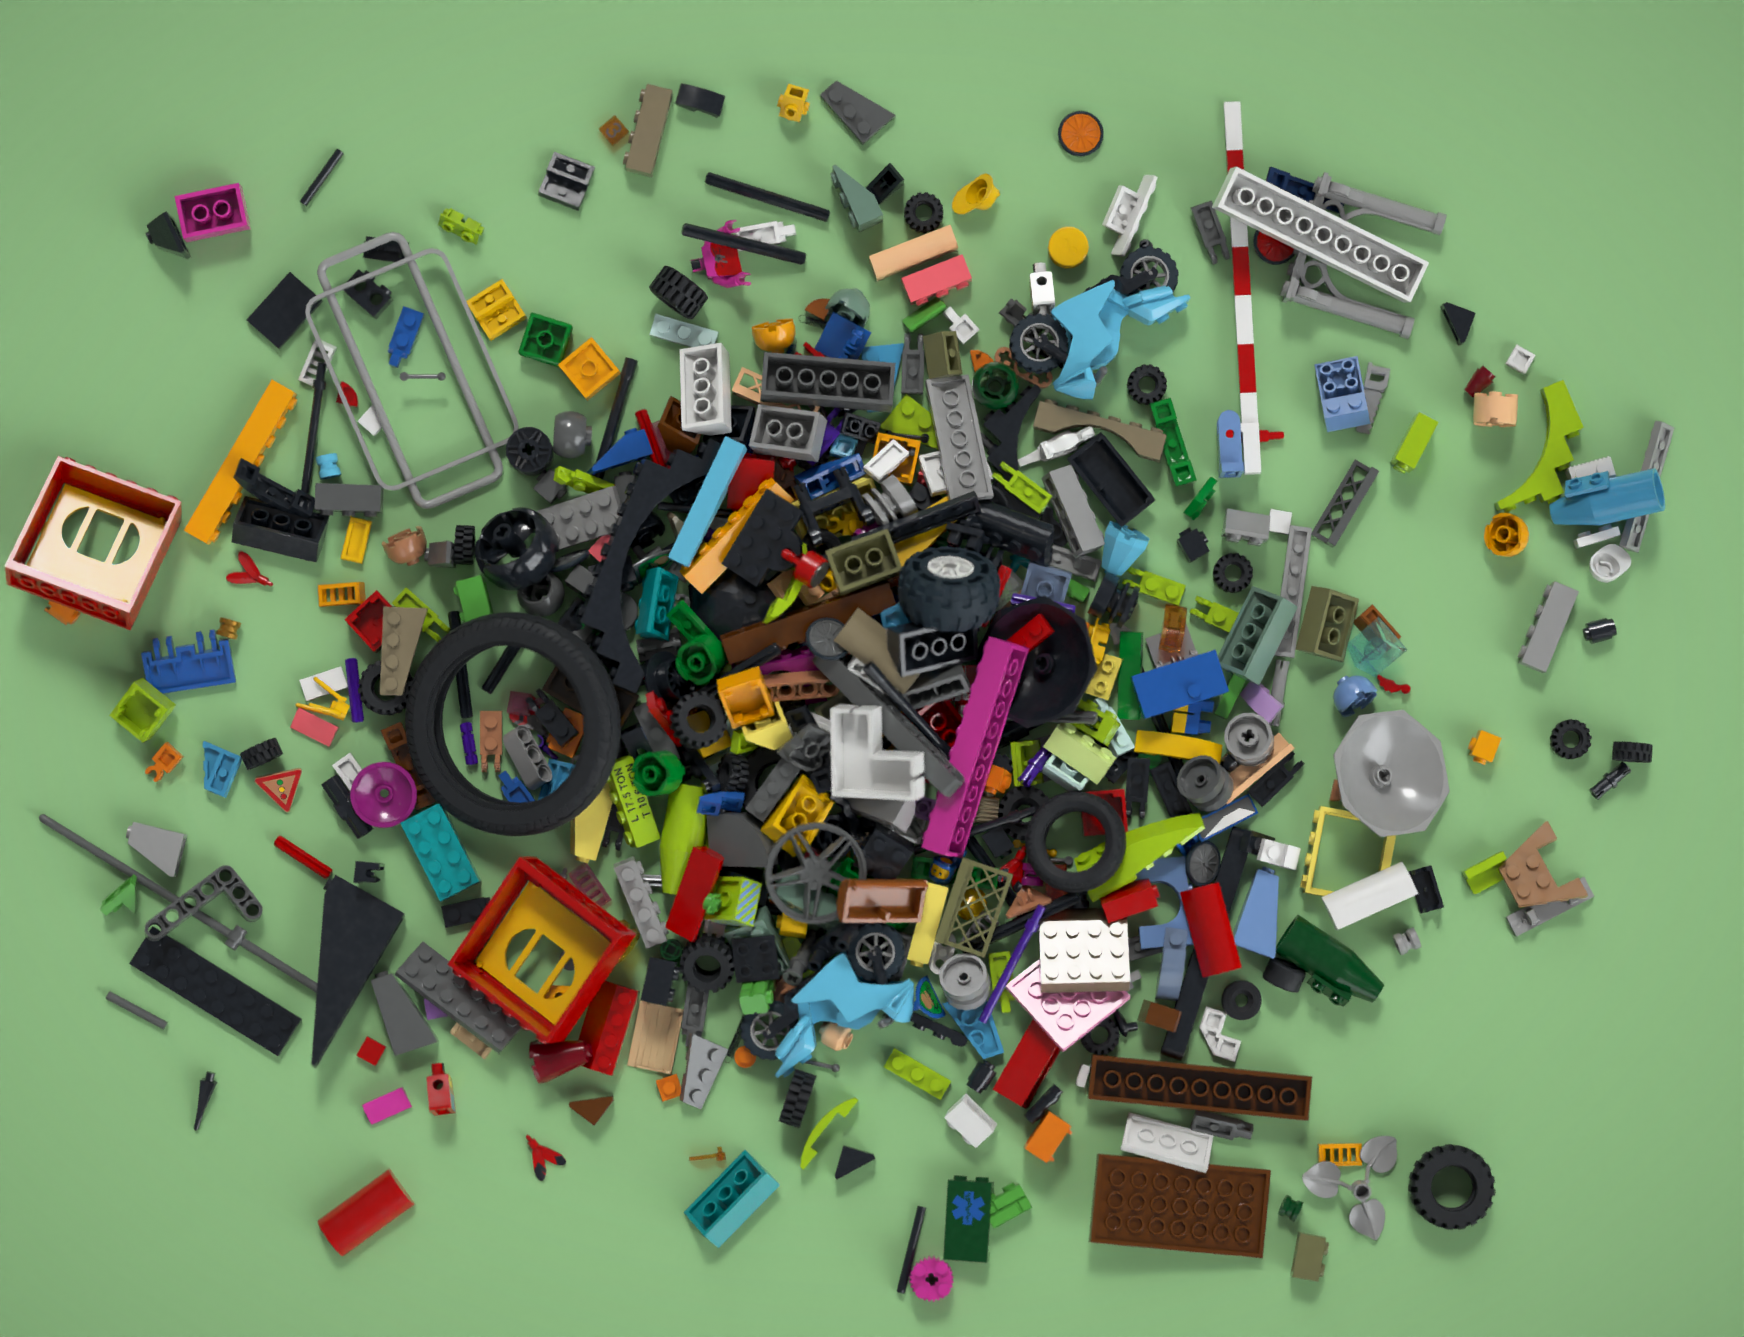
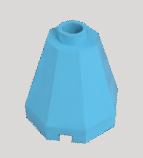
(1121, 548)

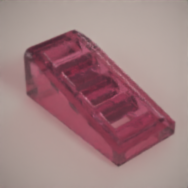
(581, 869)

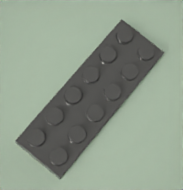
(434, 980)

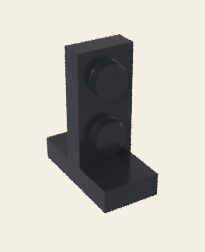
(752, 874)

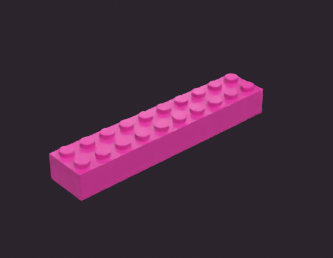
(976, 745)

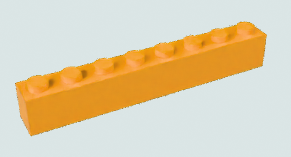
(250, 446)

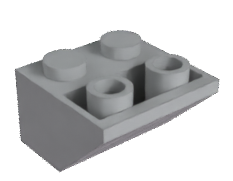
(1246, 526)

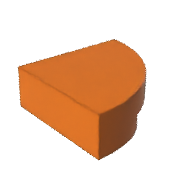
(979, 359)

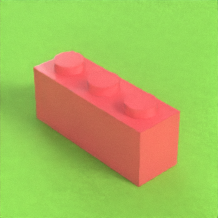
(937, 280)

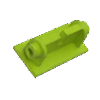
(468, 231)

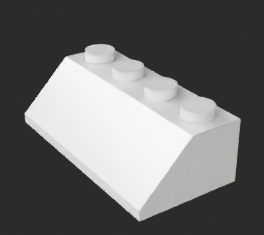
(705, 389)

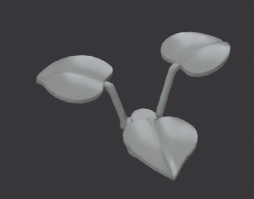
(1324, 1178)

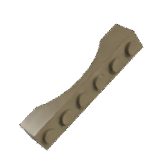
(1054, 419)

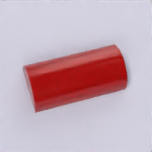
(365, 1212)

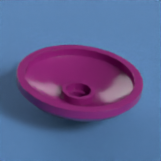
(380, 810)

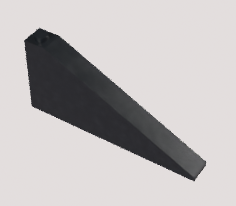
(352, 942)

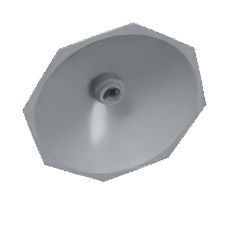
(1391, 773)

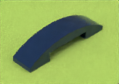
(1295, 186)

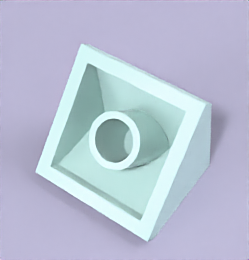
(1064, 774)

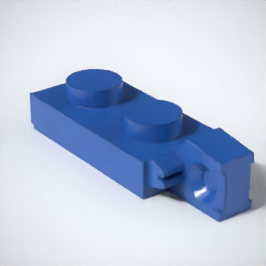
(404, 335)
(514, 789)

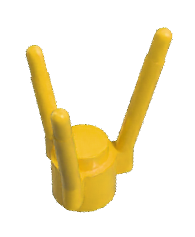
(337, 709)

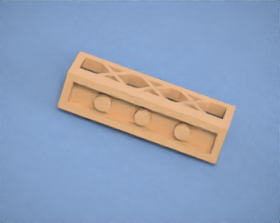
(754, 397)
(1245, 776)

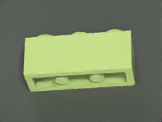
(1080, 752)

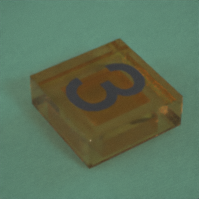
(613, 130)

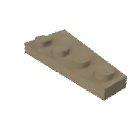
(399, 642)

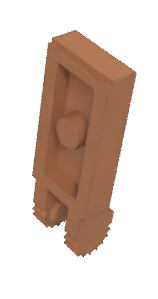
(491, 738)

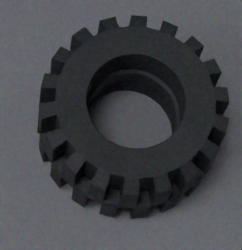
(678, 292)
(369, 698)
(711, 707)
(705, 979)

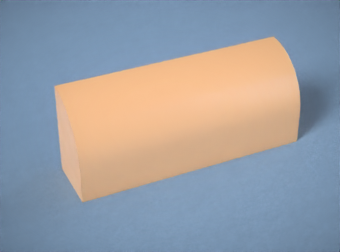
(913, 252)

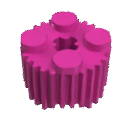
(923, 1288)

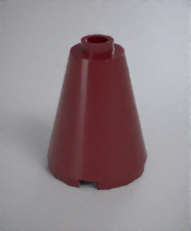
(558, 1058)

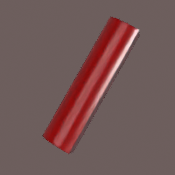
(695, 885)
(1210, 930)
(1027, 1066)

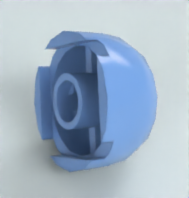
(1353, 693)

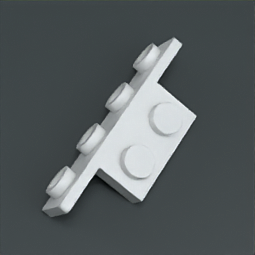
(1126, 212)

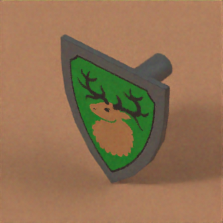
(650, 560)

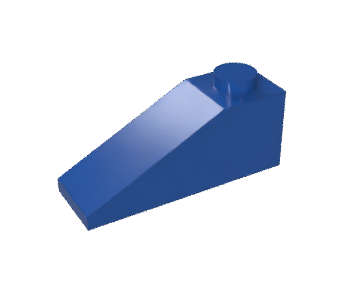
(628, 449)
(821, 479)

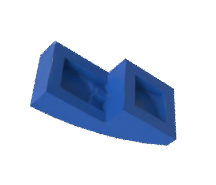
(712, 803)

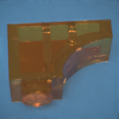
(1172, 628)

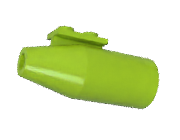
(680, 833)

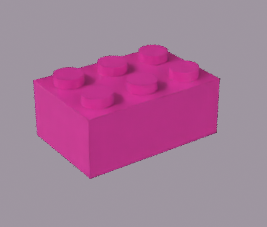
(212, 212)

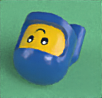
(944, 868)

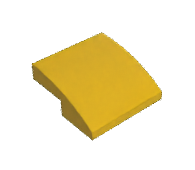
(496, 309)

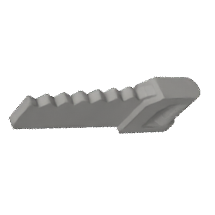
(1373, 393)

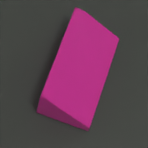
(387, 1105)

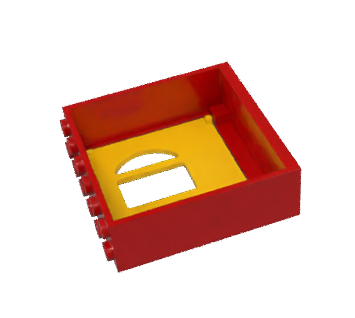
(77, 580)
(552, 909)

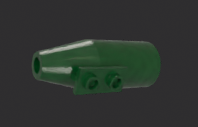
(1332, 965)

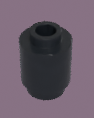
(1599, 630)
(981, 1076)

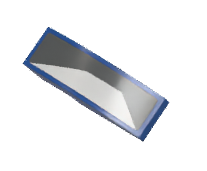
(1227, 817)

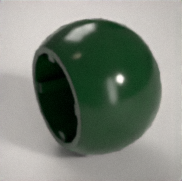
(979, 393)

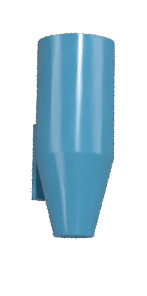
(1606, 500)

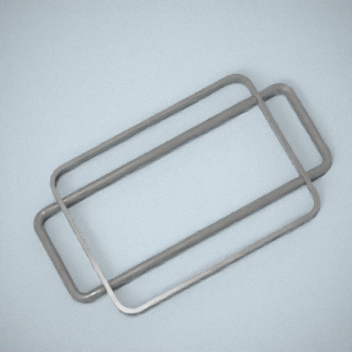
(409, 259)

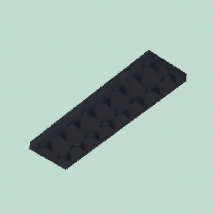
(216, 991)

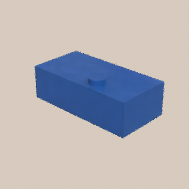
(1179, 684)

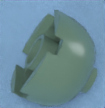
(850, 305)

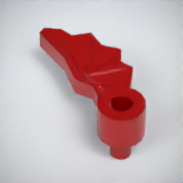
(1390, 685)

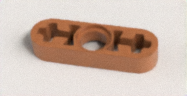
(1002, 350)

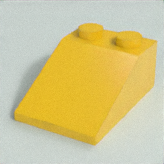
(797, 807)

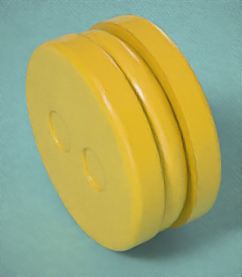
(1068, 247)

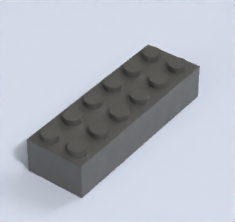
(827, 382)

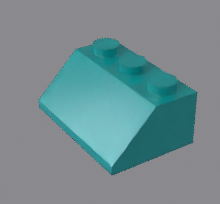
(656, 601)

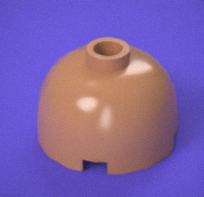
(406, 546)

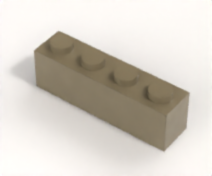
(649, 130)

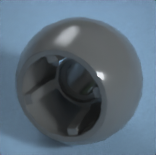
(571, 434)
(538, 591)

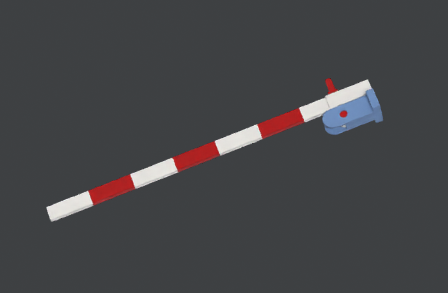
(1231, 434)

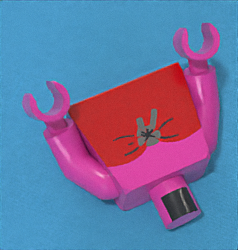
(721, 262)

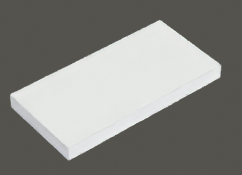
(1167, 1142)

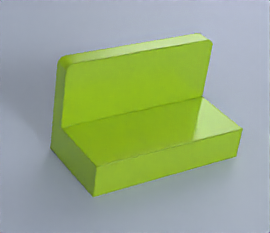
(1484, 873)

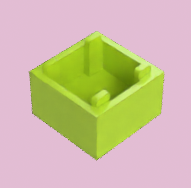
(142, 710)

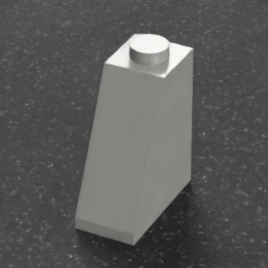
(158, 845)

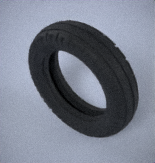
(1042, 821)

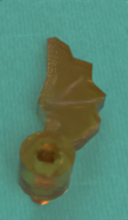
(719, 1156)

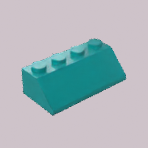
(731, 1198)

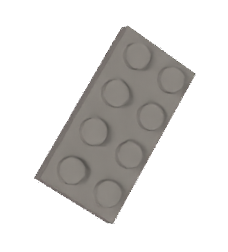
(583, 517)

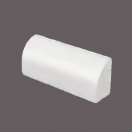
(1369, 895)

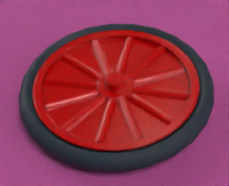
(1271, 250)

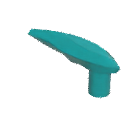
(1017, 561)

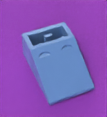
(1342, 394)

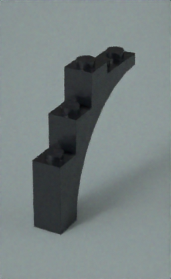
(1006, 430)

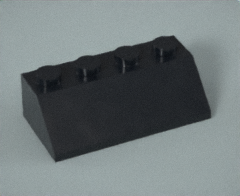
(278, 531)
(923, 649)

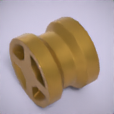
(228, 628)

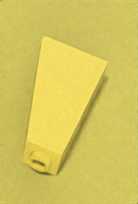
(589, 827)
(926, 931)

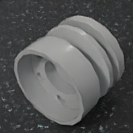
(891, 502)

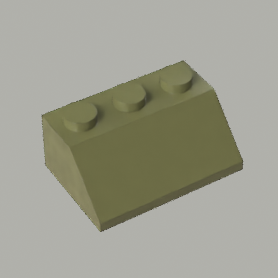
(863, 562)
(1327, 623)

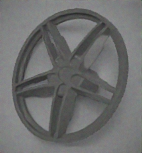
(813, 871)

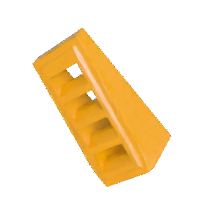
(359, 594)
(1331, 1146)

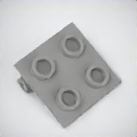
(1164, 658)

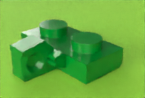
(1196, 506)

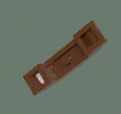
(397, 743)

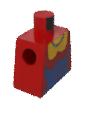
(441, 1100)

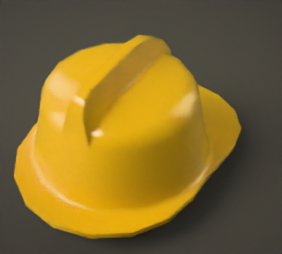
(976, 195)

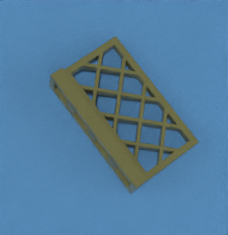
(955, 900)

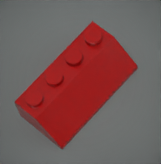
(607, 1025)

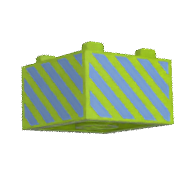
(738, 901)

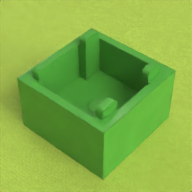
(473, 598)

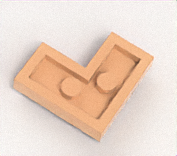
(781, 582)

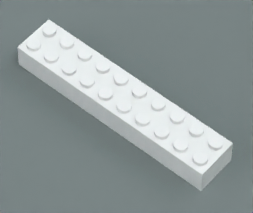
(1320, 234)

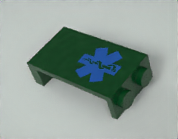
(968, 1219)

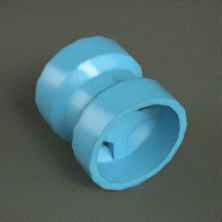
(328, 466)

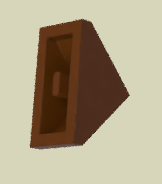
(1159, 1015)
(593, 1108)

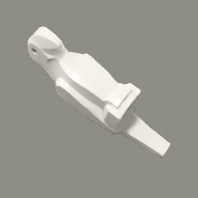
(1058, 446)

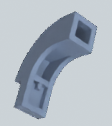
(1172, 964)

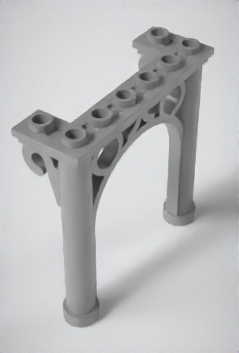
(1337, 303)

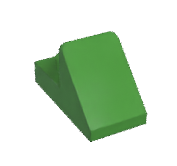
(124, 894)

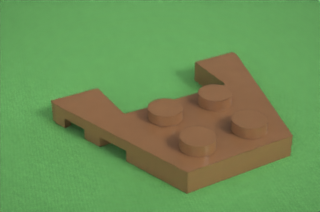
(1530, 878)

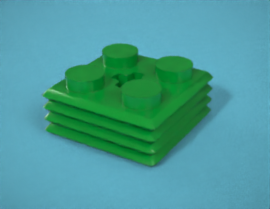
(538, 327)

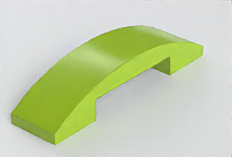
(781, 605)
(843, 1109)

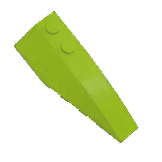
(1142, 849)

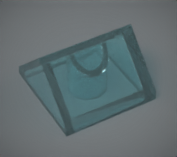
(1375, 648)

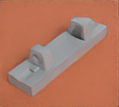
(1535, 915)

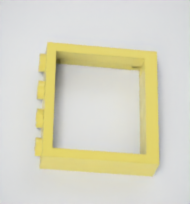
(1314, 840)

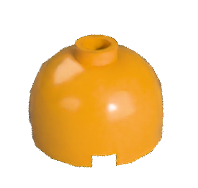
(774, 335)
(1506, 535)

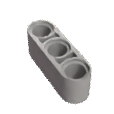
(527, 757)

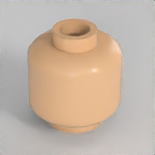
(835, 1036)

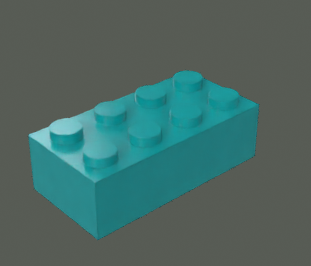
(440, 852)

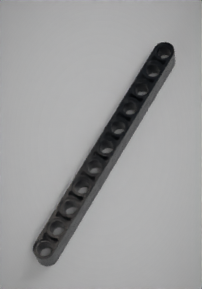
(1193, 982)

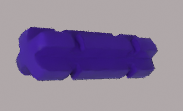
(468, 743)

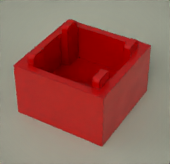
(368, 620)
(1116, 798)

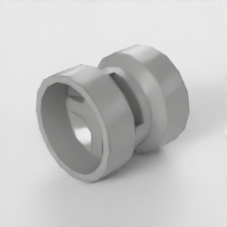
(1406, 941)

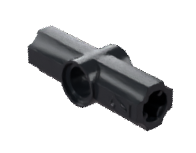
(342, 803)

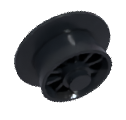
(665, 680)

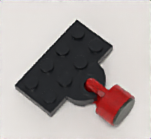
(771, 543)

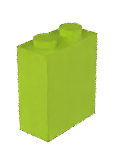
(1413, 443)

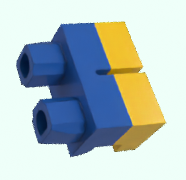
(1192, 724)

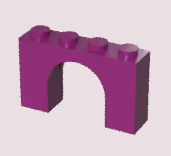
(793, 661)

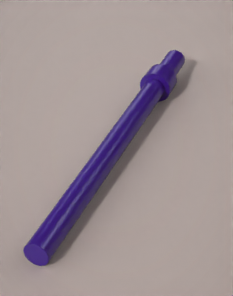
(1031, 926)

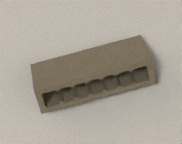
(868, 642)

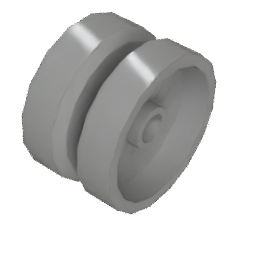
(1259, 746)
(965, 981)

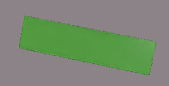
(1228, 699)

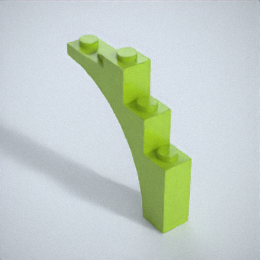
(1561, 422)

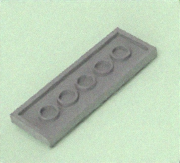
(958, 437)

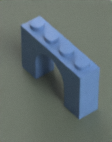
(1172, 873)

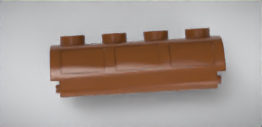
(881, 900)

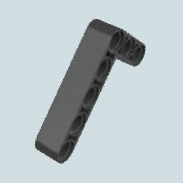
(201, 900)

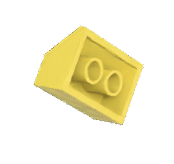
(770, 731)

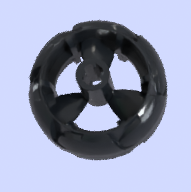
(506, 535)

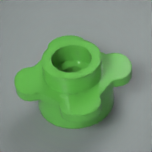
(712, 903)

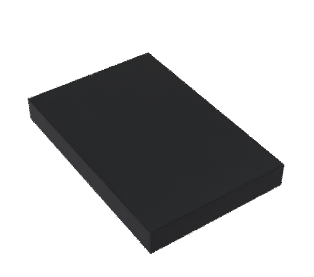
(283, 310)

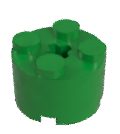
(701, 659)
(657, 773)

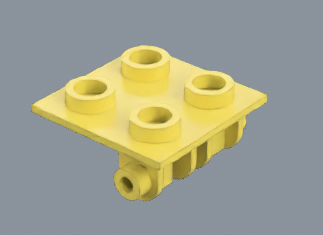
(1104, 677)

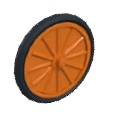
(1080, 133)

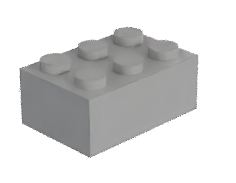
(788, 433)

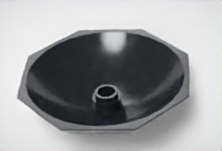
(735, 603)
(1055, 670)

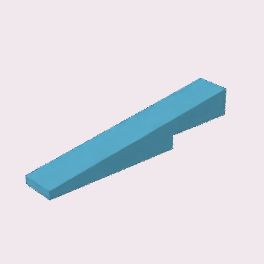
(708, 501)

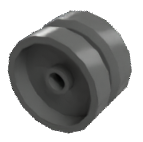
(1205, 783)

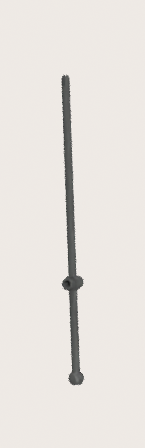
(234, 936)

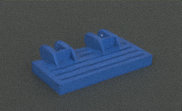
(189, 668)

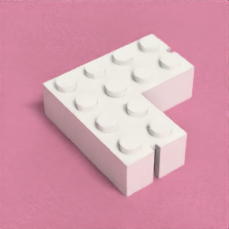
(862, 766)

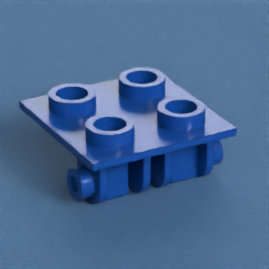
(842, 338)

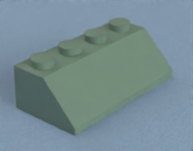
(1256, 635)

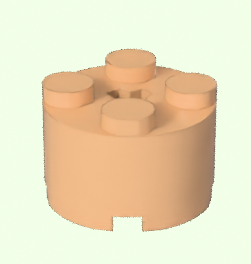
(1495, 409)

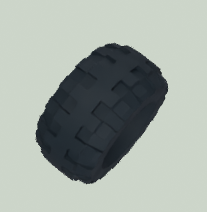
(948, 589)

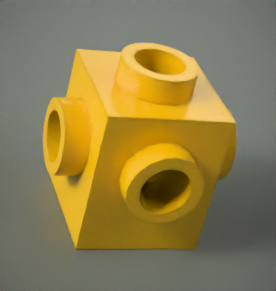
(793, 103)

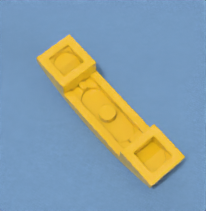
(1175, 745)

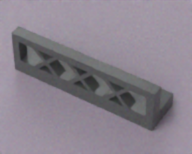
(1352, 506)

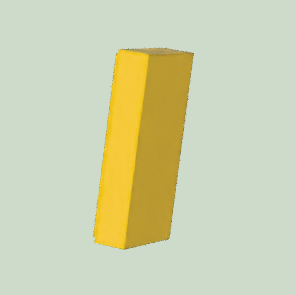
(356, 540)

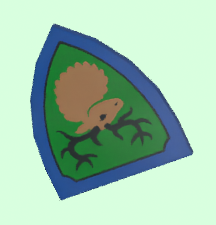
(927, 999)

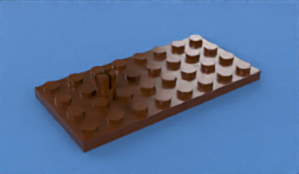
(1178, 1207)

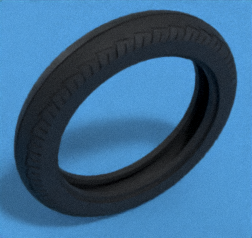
(428, 744)

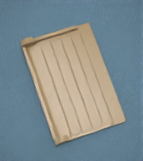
(655, 1037)

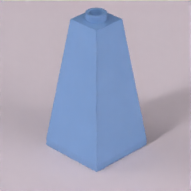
(1258, 917)

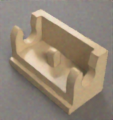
(470, 1040)

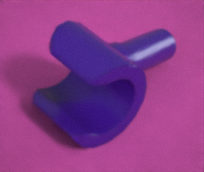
(544, 747)

